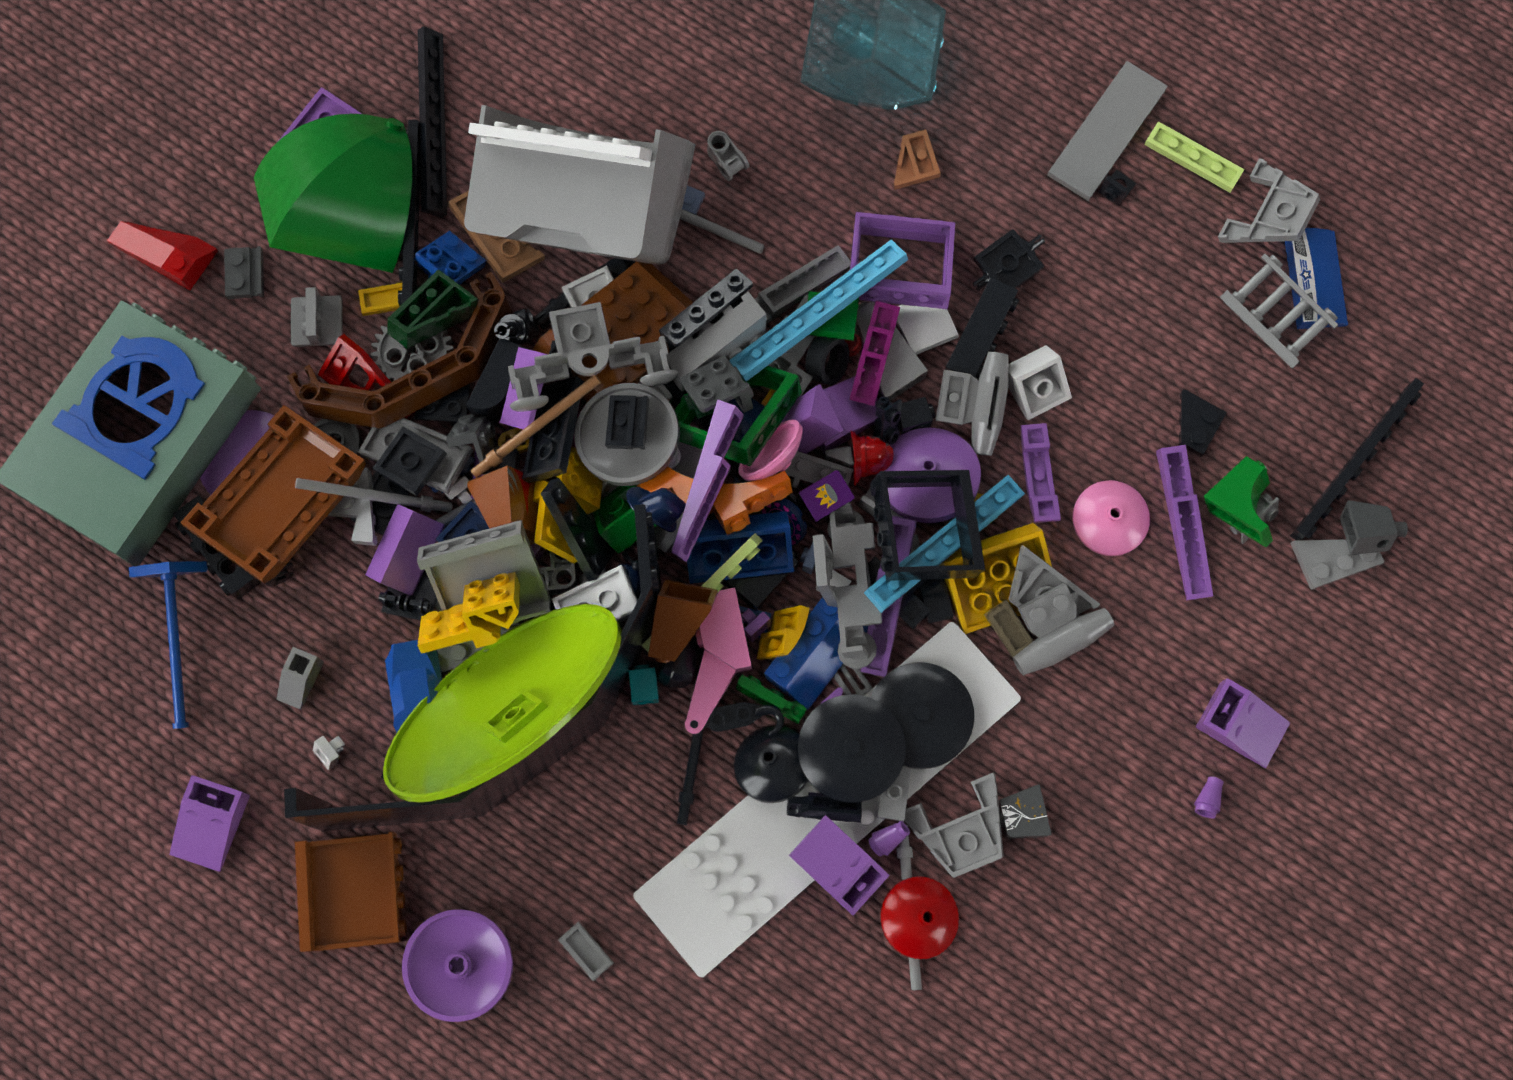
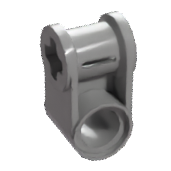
(727, 159)

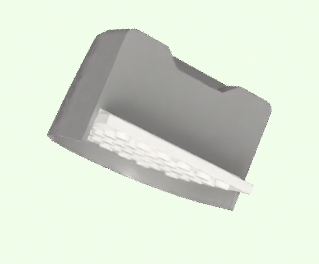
(577, 188)

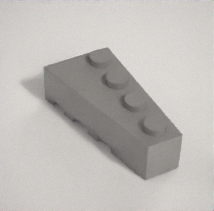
(726, 338)

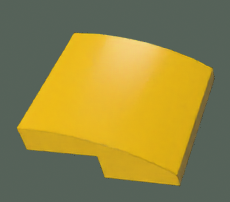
(784, 634)

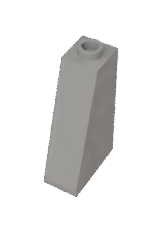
(902, 365)

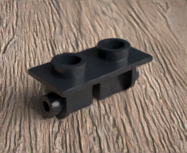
(888, 420)

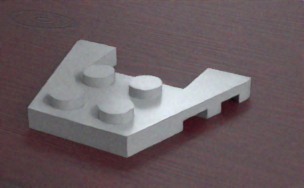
(1282, 214)
(361, 510)
(968, 840)

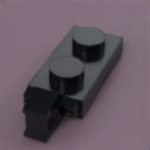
(818, 805)

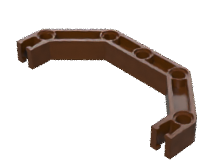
(418, 387)

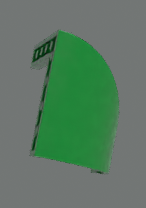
(339, 190)

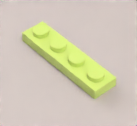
(1194, 157)

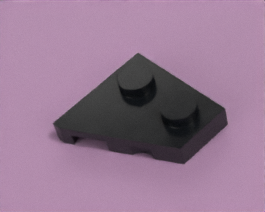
(1198, 422)

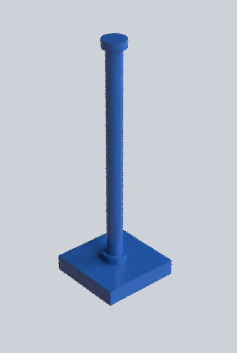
(168, 573)

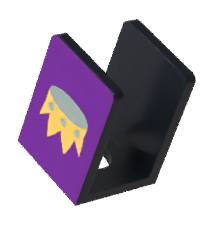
(826, 496)

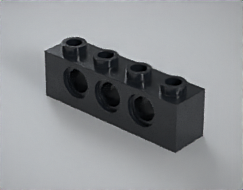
(238, 582)

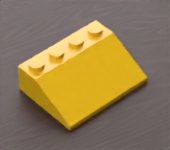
(978, 595)

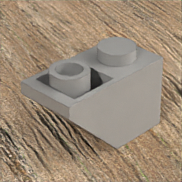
(298, 677)

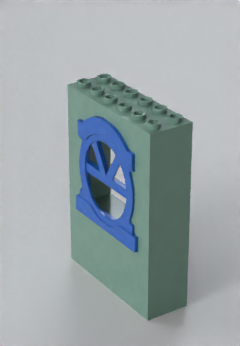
(129, 490)

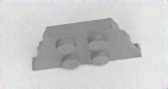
(1036, 577)

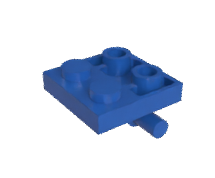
(451, 257)

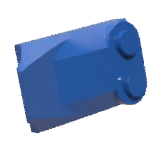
(411, 678)

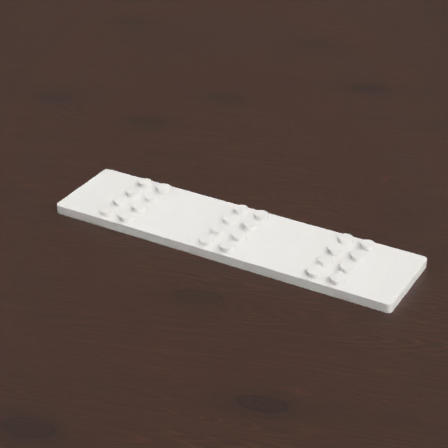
(742, 864)

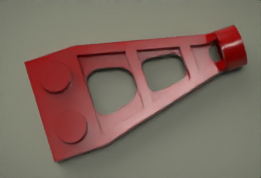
(343, 359)

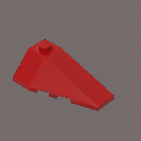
(167, 252)

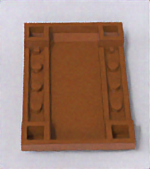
(632, 306)
(257, 510)

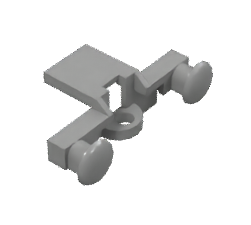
(580, 334)
(849, 541)

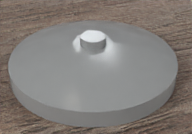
(633, 465)

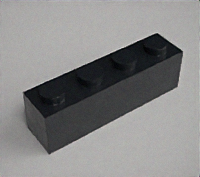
(983, 328)

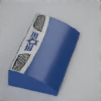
(1316, 270)

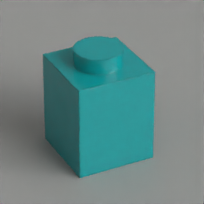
(643, 685)

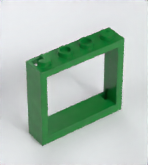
(787, 391)

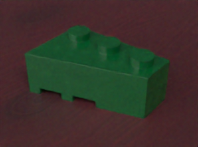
(431, 310)

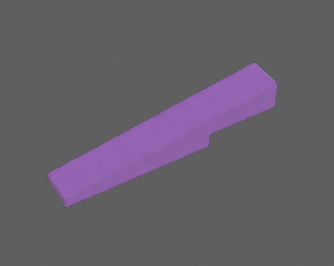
(708, 477)
(1185, 521)
(884, 633)

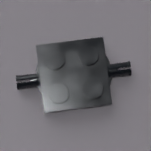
(1009, 260)

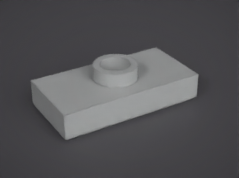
(894, 800)

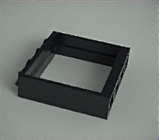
(965, 516)

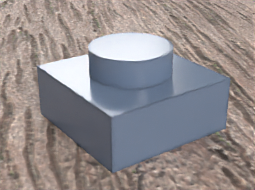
(693, 200)
(808, 560)

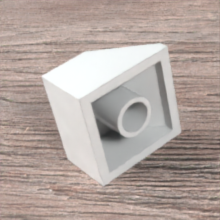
(1038, 382)

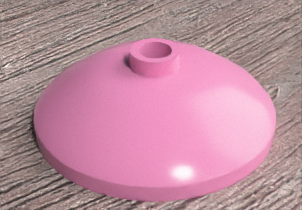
(776, 454)
(1102, 531)

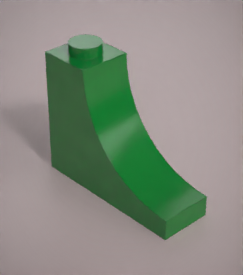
(1236, 499)

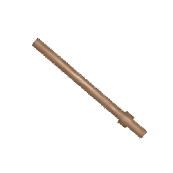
(496, 457)

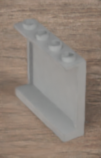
(482, 557)

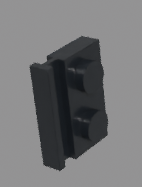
(627, 422)

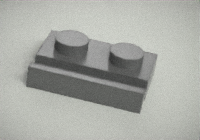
(243, 272)

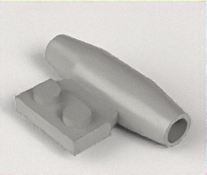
(977, 401)
(1058, 629)

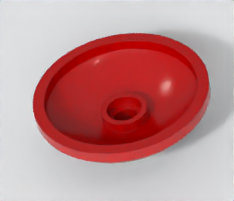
(904, 921)

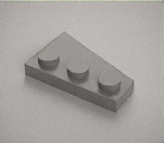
(1331, 560)

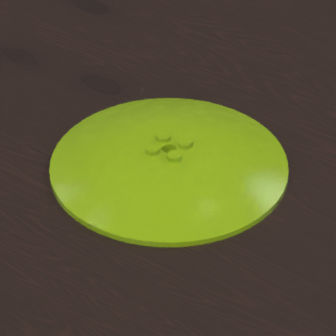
(502, 703)

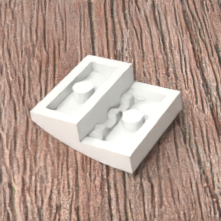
(925, 327)

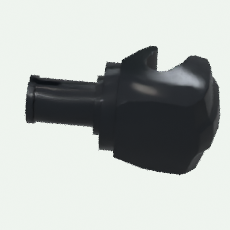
(518, 327)
(682, 671)

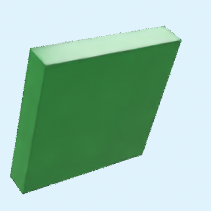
(840, 325)

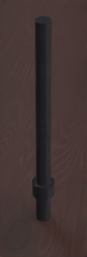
(686, 797)

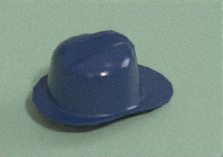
(663, 504)

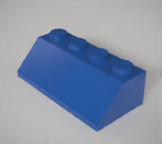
(716, 547)
(813, 660)

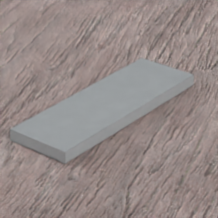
(1107, 130)

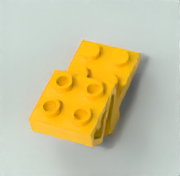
(584, 488)
(484, 611)

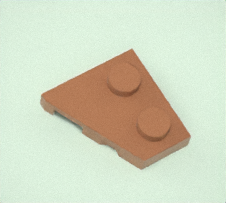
(916, 160)

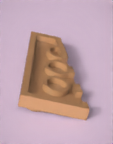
(503, 255)

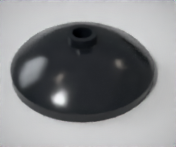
(772, 779)

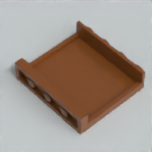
(349, 892)

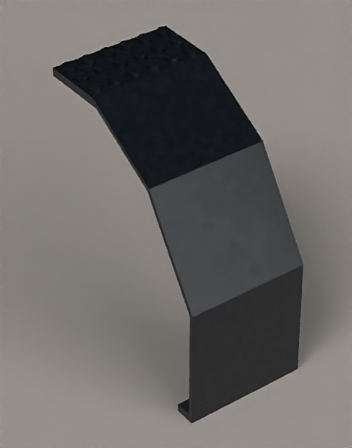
(483, 798)

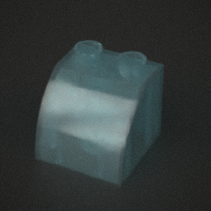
(874, 51)

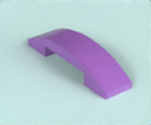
(1038, 473)

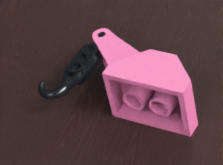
(723, 657)

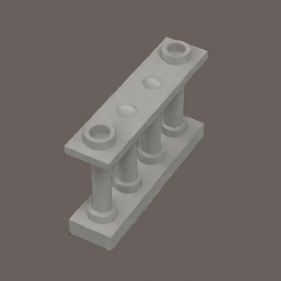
(1272, 334)

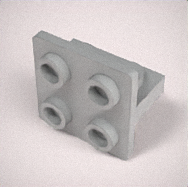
(315, 319)

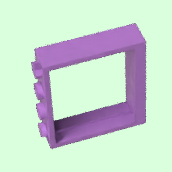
(912, 229)

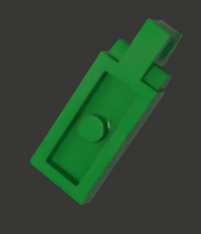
(752, 688)

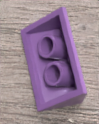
(510, 417)
(816, 417)
(397, 552)

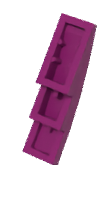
(874, 353)

